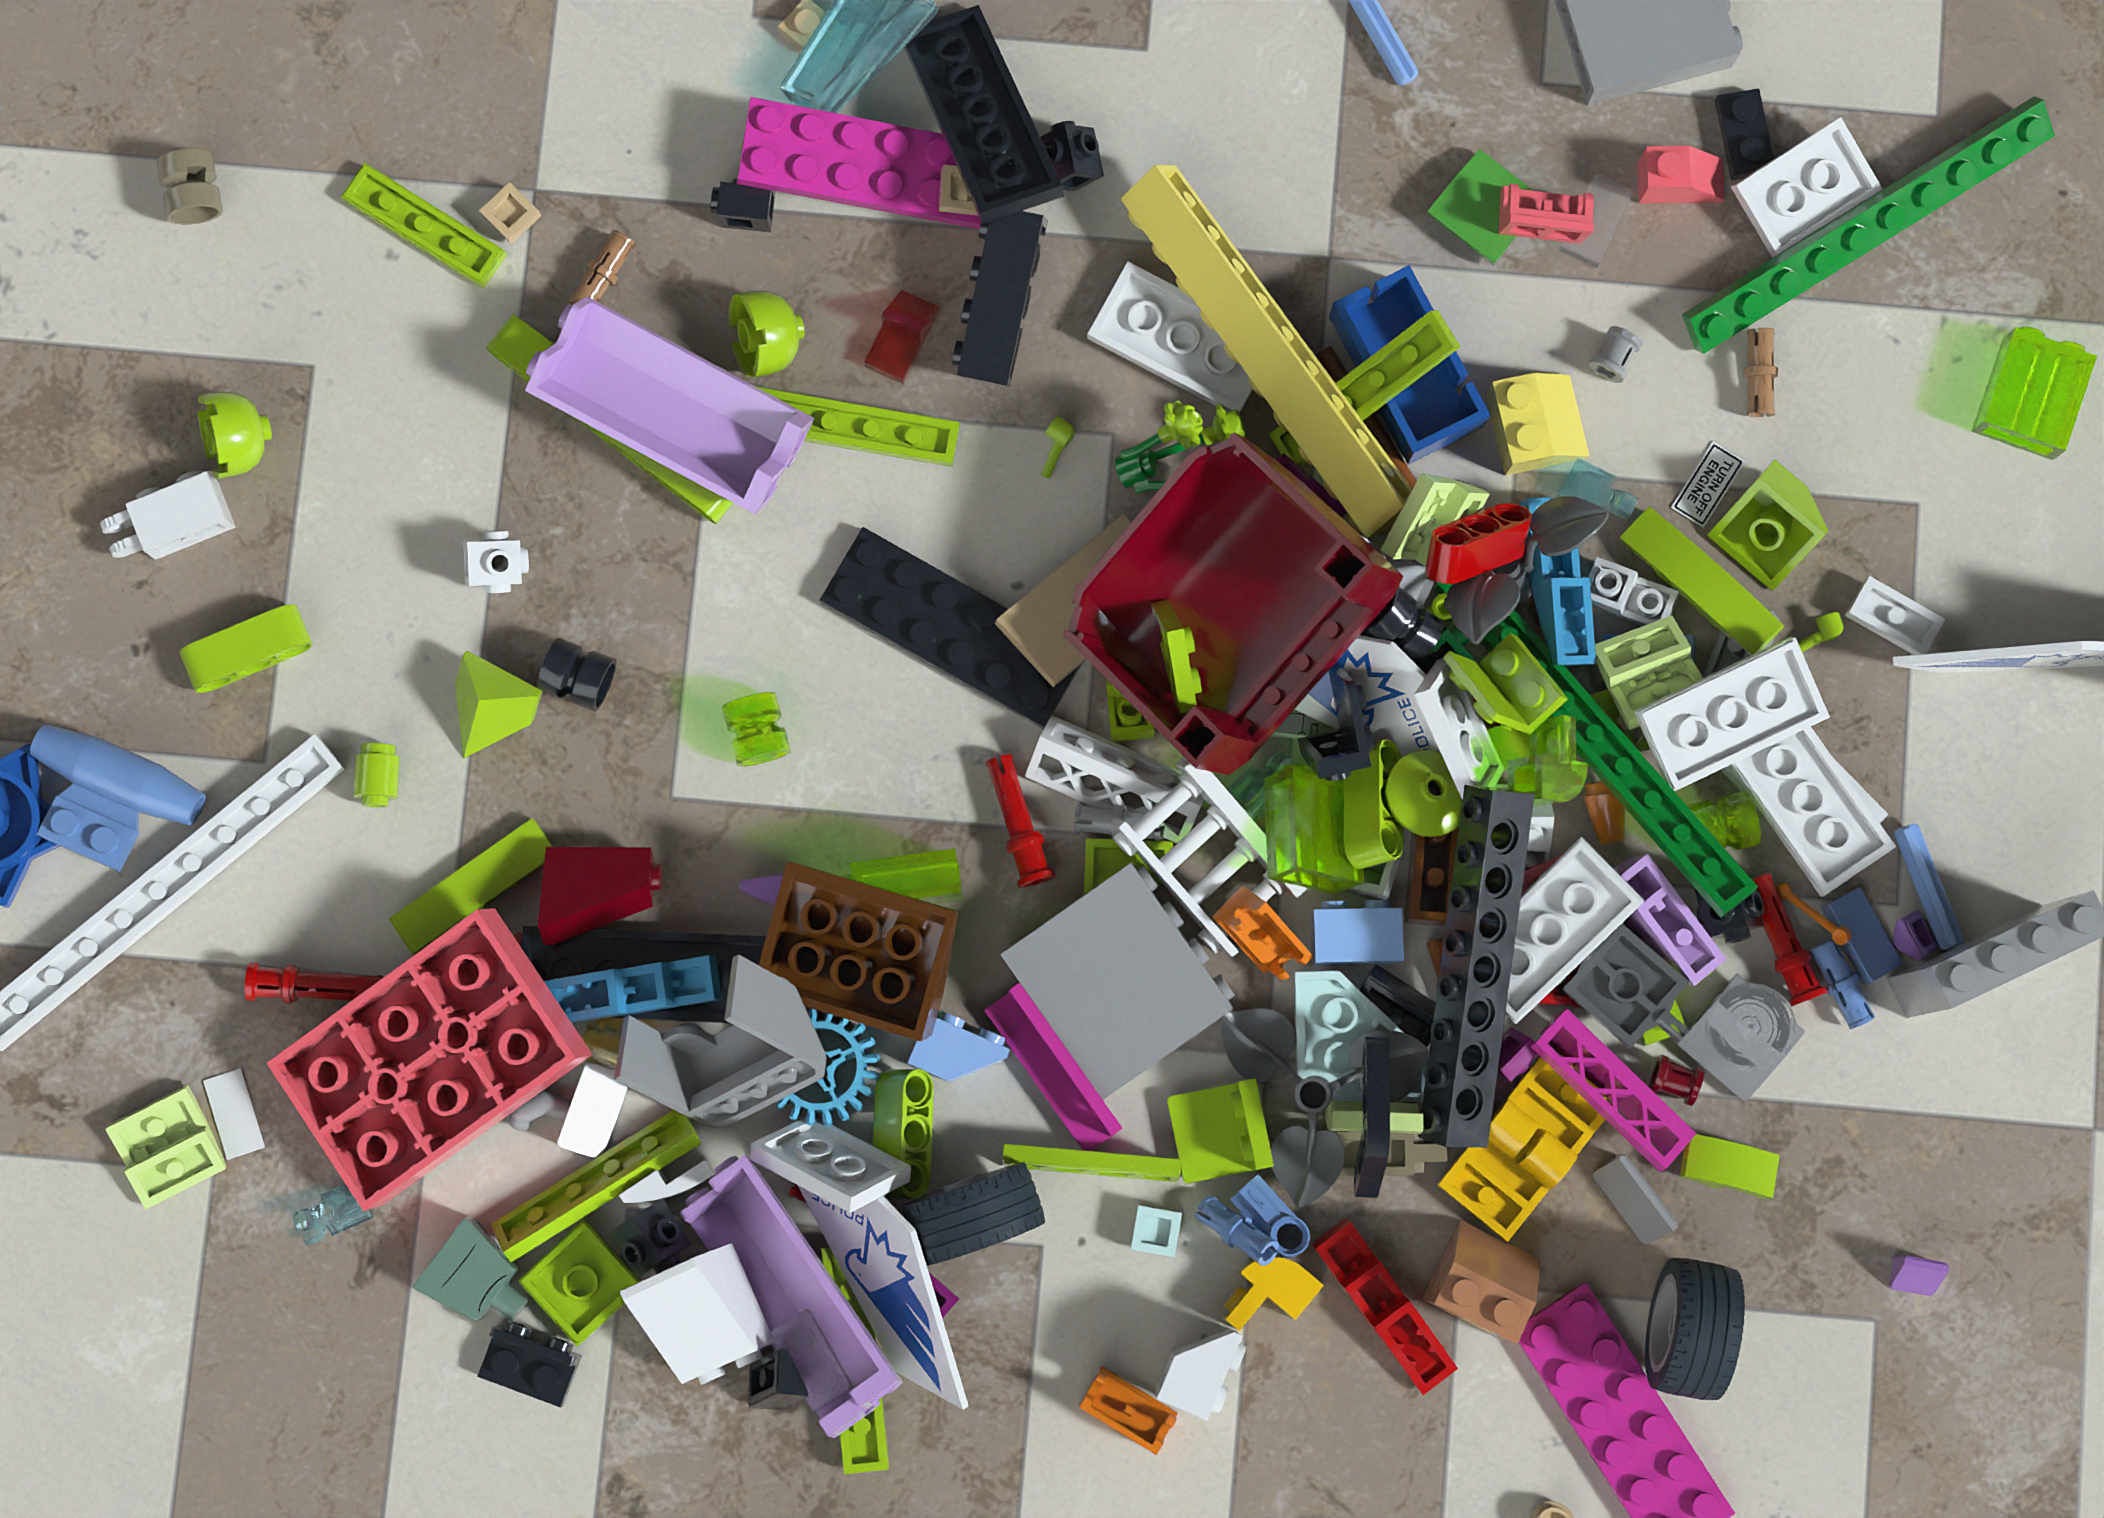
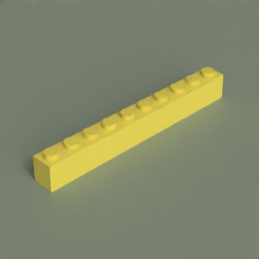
(1268, 350)

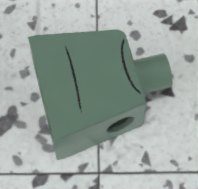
(472, 1275)

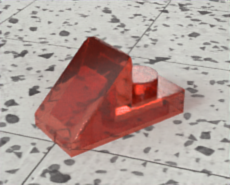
(901, 336)

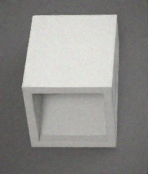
(701, 1315)

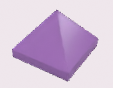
(1914, 936)

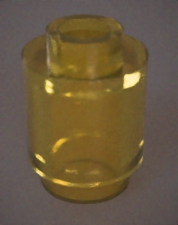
(603, 1043)

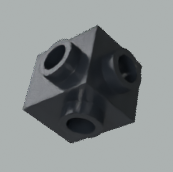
(1074, 154)
(1737, 923)
(651, 1239)

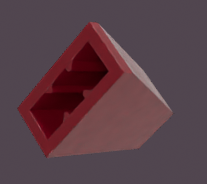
(594, 888)

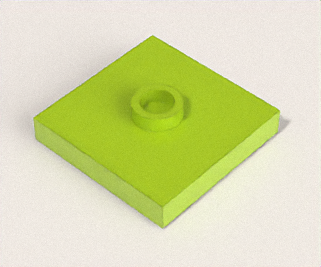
(579, 1282)

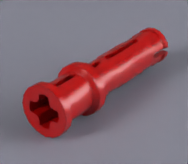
(1024, 841)
(1791, 959)
(292, 983)

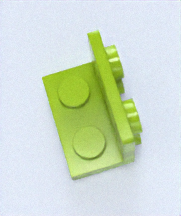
(1508, 685)
(1220, 1131)

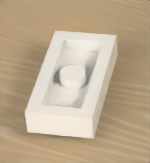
(1894, 617)

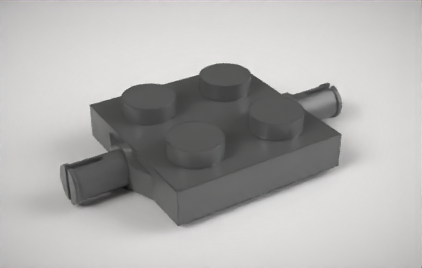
(1628, 988)

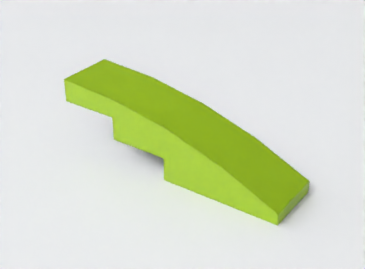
(1701, 582)

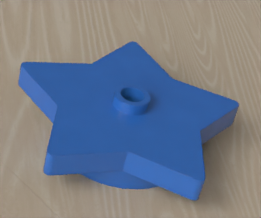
(20, 819)

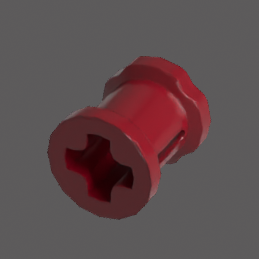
(1676, 1080)

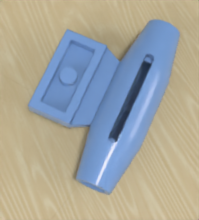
(107, 794)

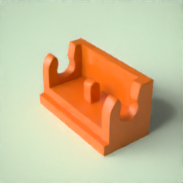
(1260, 933)
(1128, 1410)

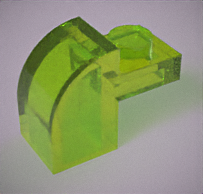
(1552, 764)

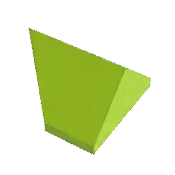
(491, 703)

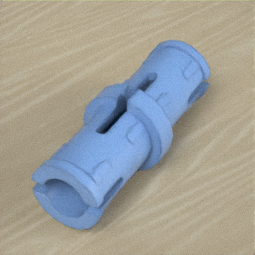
(1842, 983)
(1237, 1230)

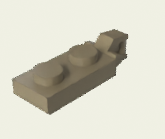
(1405, 1157)

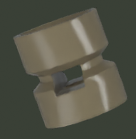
(189, 181)

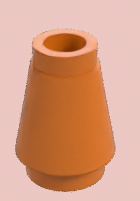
(1605, 812)

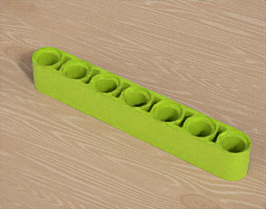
(516, 346)

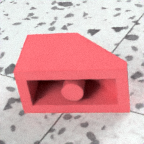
(1679, 175)

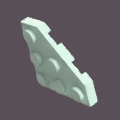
(1327, 1021)

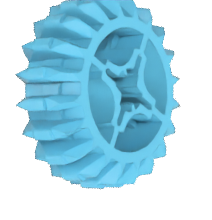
(837, 1100)

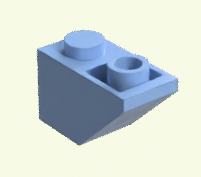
(957, 1052)

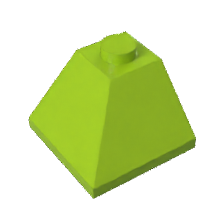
(1771, 525)

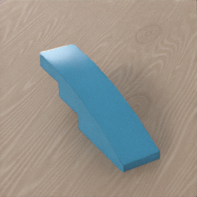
(1562, 603)
(637, 989)

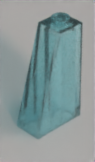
(851, 48)

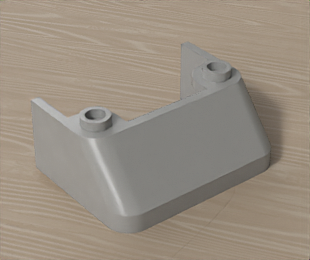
(739, 1069)

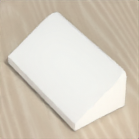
(592, 1111)

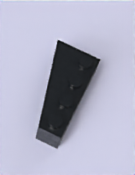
(999, 297)

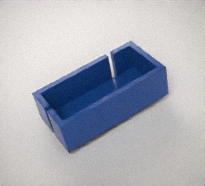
(1429, 410)

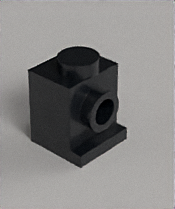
(743, 206)

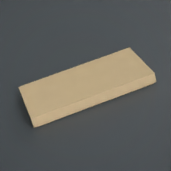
(1041, 616)

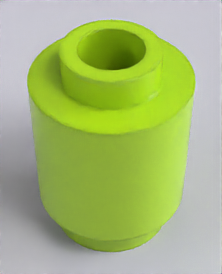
(376, 774)

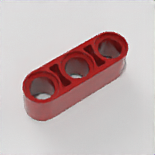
(1478, 543)

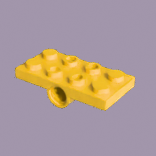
(1528, 1150)

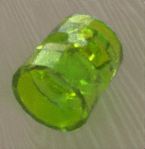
(756, 729)
(1731, 820)

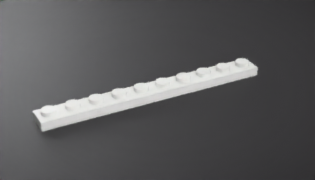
(165, 887)

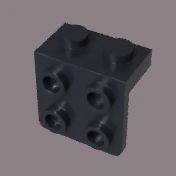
(1344, 749)

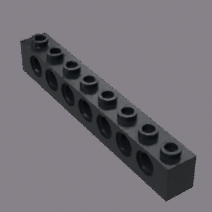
(1476, 966)

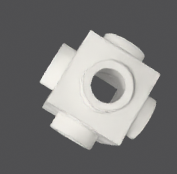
(478, 558)

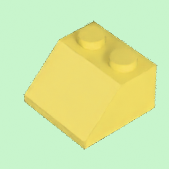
(1536, 421)

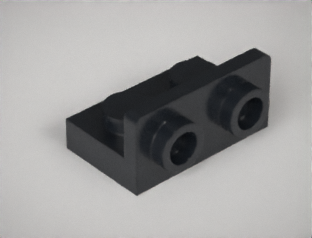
(530, 1364)

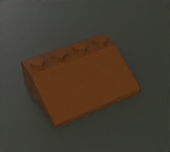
(860, 950)

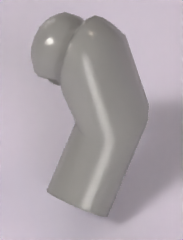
(541, 1104)

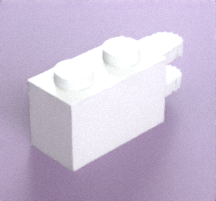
(171, 517)

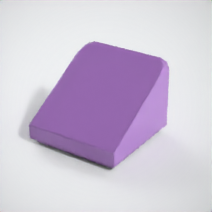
(762, 888)
(1917, 1274)

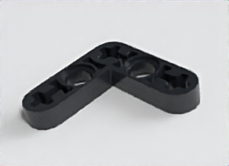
(1375, 1136)

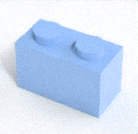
(1357, 935)

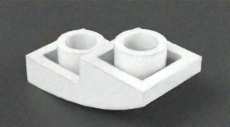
(1629, 596)

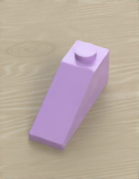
(1668, 922)

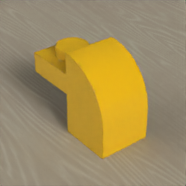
(1281, 1281)

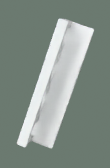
(1114, 764)

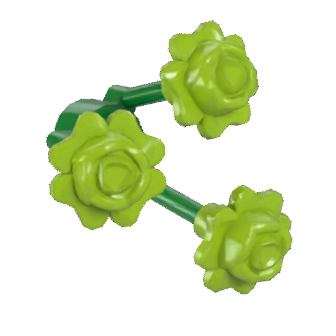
(1183, 424)

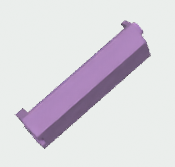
(668, 404)
(789, 1280)

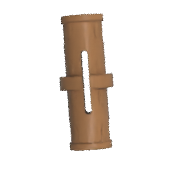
(604, 269)
(1760, 372)

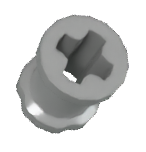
(1615, 354)

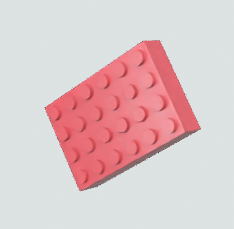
(429, 1058)

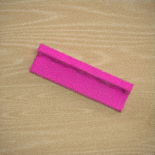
(1053, 1069)
(1616, 1083)

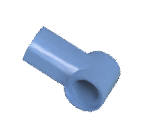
(1269, 1213)

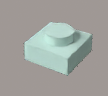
(1156, 1231)

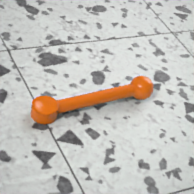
(1840, 935)

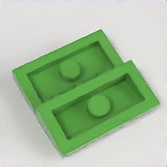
(1472, 205)

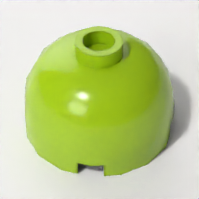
(766, 332)
(232, 432)

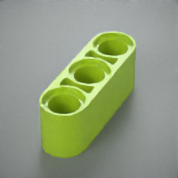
(246, 648)
(1369, 827)
(905, 1125)

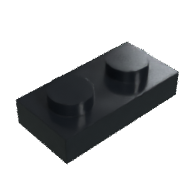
(1743, 132)

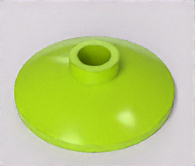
(1414, 804)

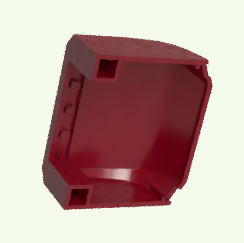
(1258, 578)

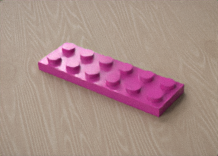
(846, 160)
(1618, 1412)

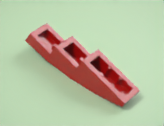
(1384, 1306)

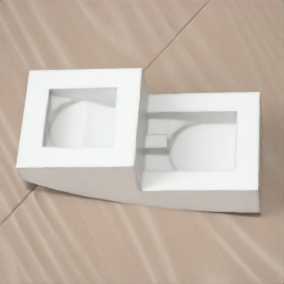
(658, 1187)

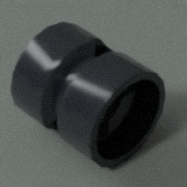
(1407, 625)
(576, 674)

